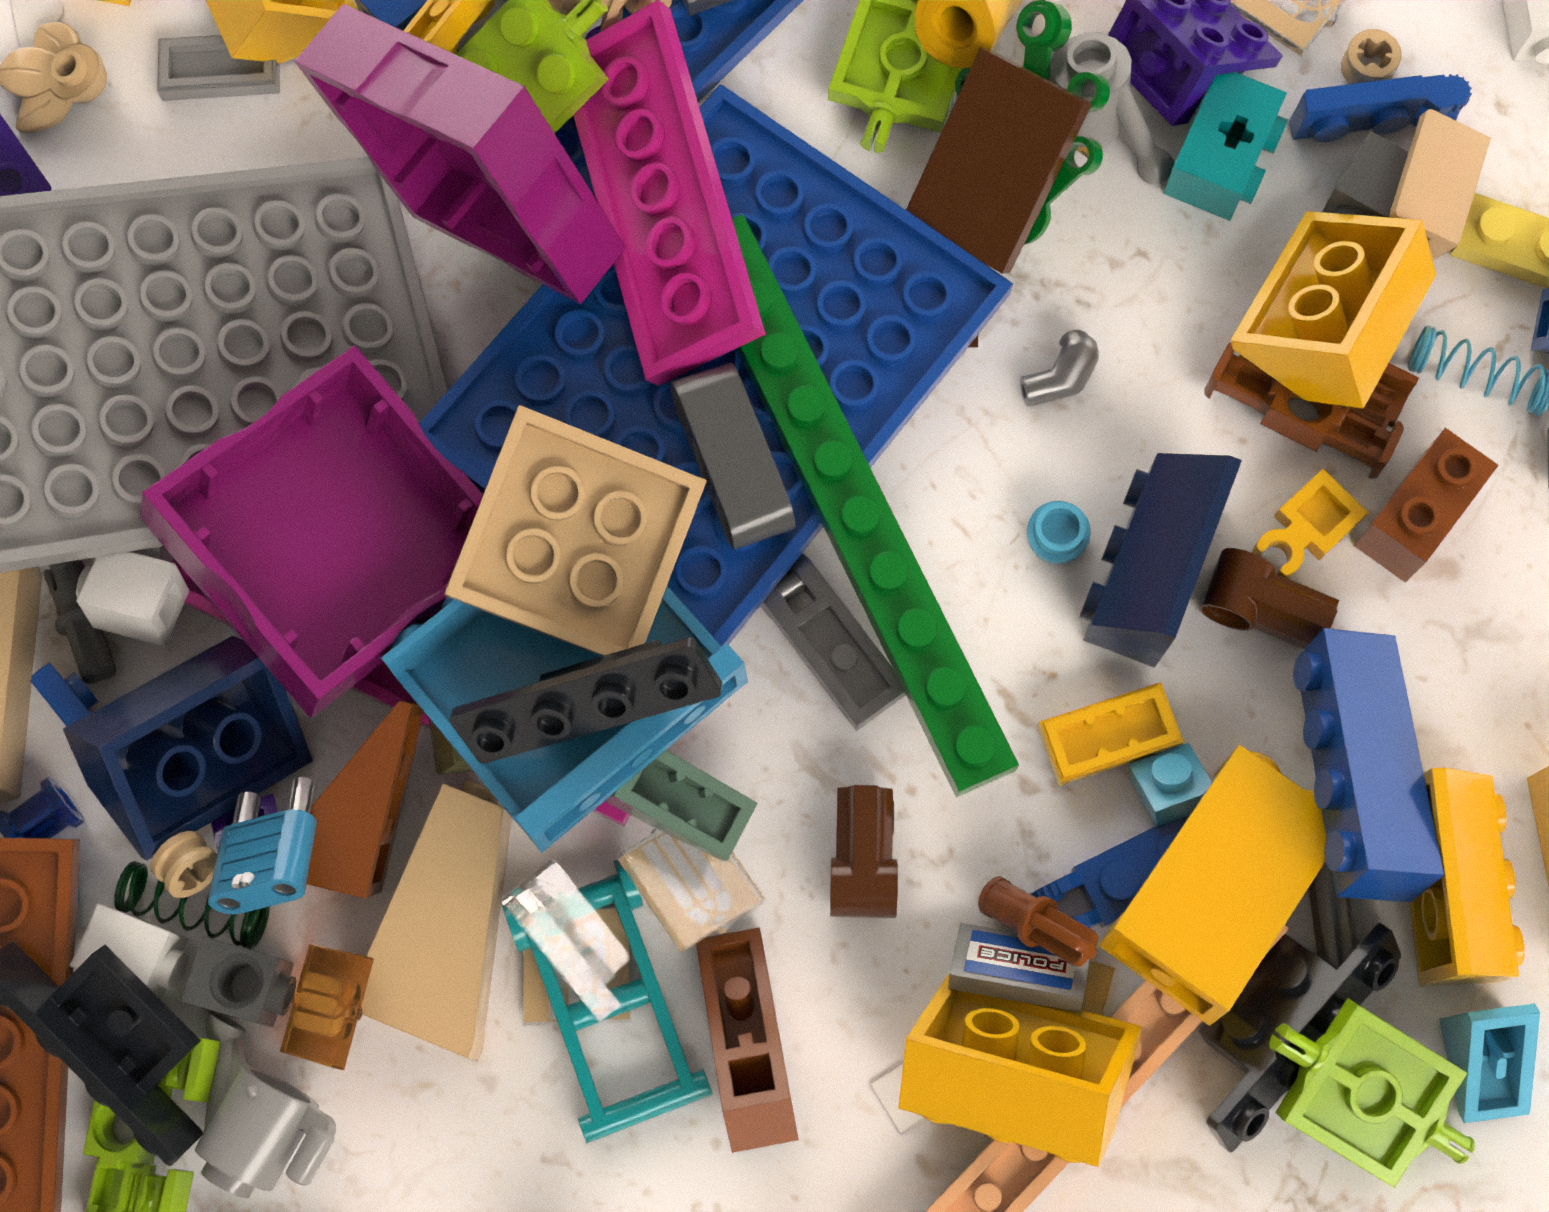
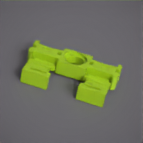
(123, 1172)

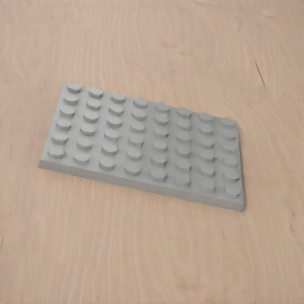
(178, 317)

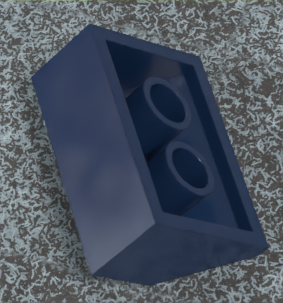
(1158, 554)
(189, 744)

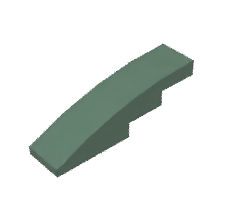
(686, 805)

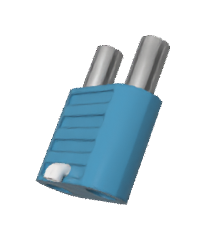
(264, 857)

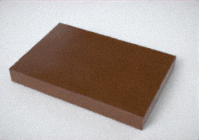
(997, 159)

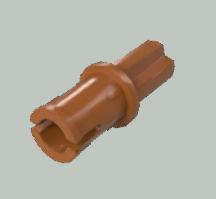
(1038, 921)

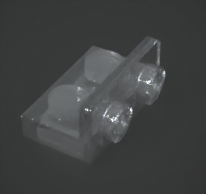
(569, 935)

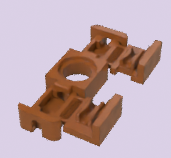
(1348, 429)

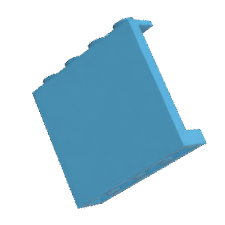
(548, 790)

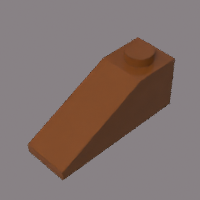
(363, 808)
(746, 1041)

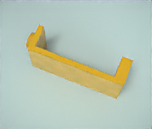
(1223, 887)

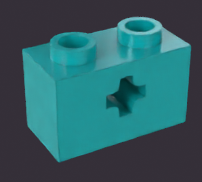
(1235, 113)

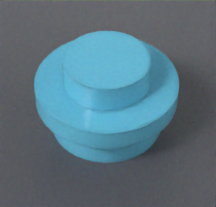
(1058, 532)

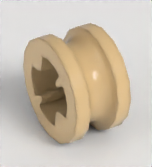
(1371, 43)
(184, 864)

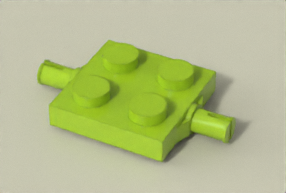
(543, 53)
(891, 73)
(1371, 1093)

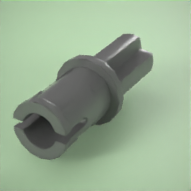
(86, 642)

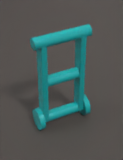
(639, 992)

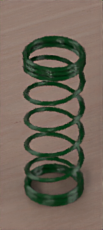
(252, 924)

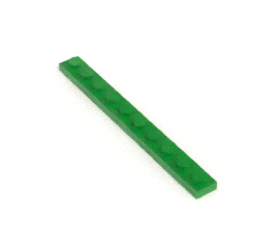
(869, 540)

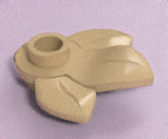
(52, 76)

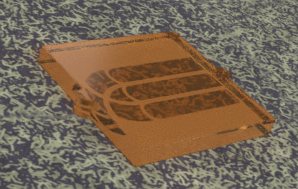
(327, 1006)

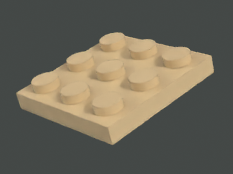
(575, 536)

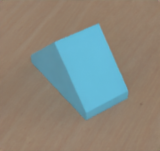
(1499, 1056)

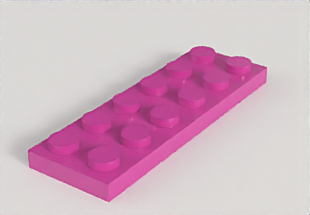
(665, 200)

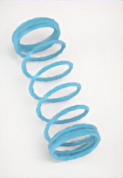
(1540, 395)

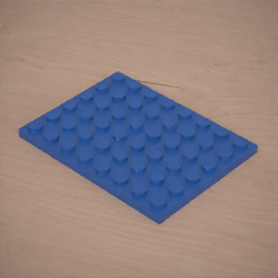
(868, 284)

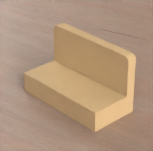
(1440, 178)

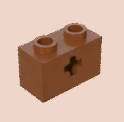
(1426, 505)

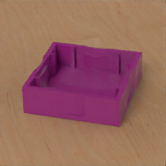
(463, 150)
(319, 528)

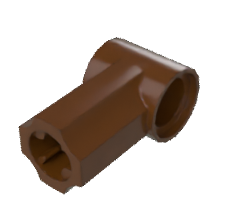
(1250, 595)
(863, 870)

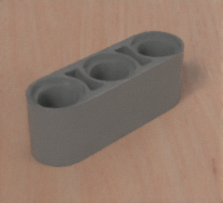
(732, 456)

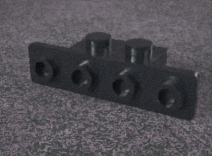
(587, 699)
(1294, 990)
(111, 1037)

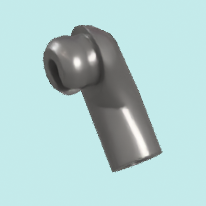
(1069, 373)

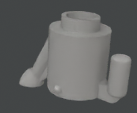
(1121, 114)
(257, 1122)

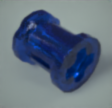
(42, 814)

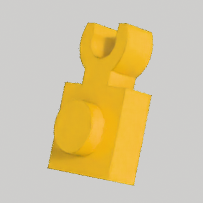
(1313, 520)

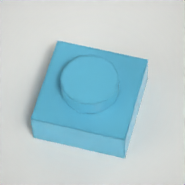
(1170, 783)

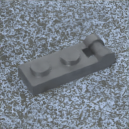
(833, 645)

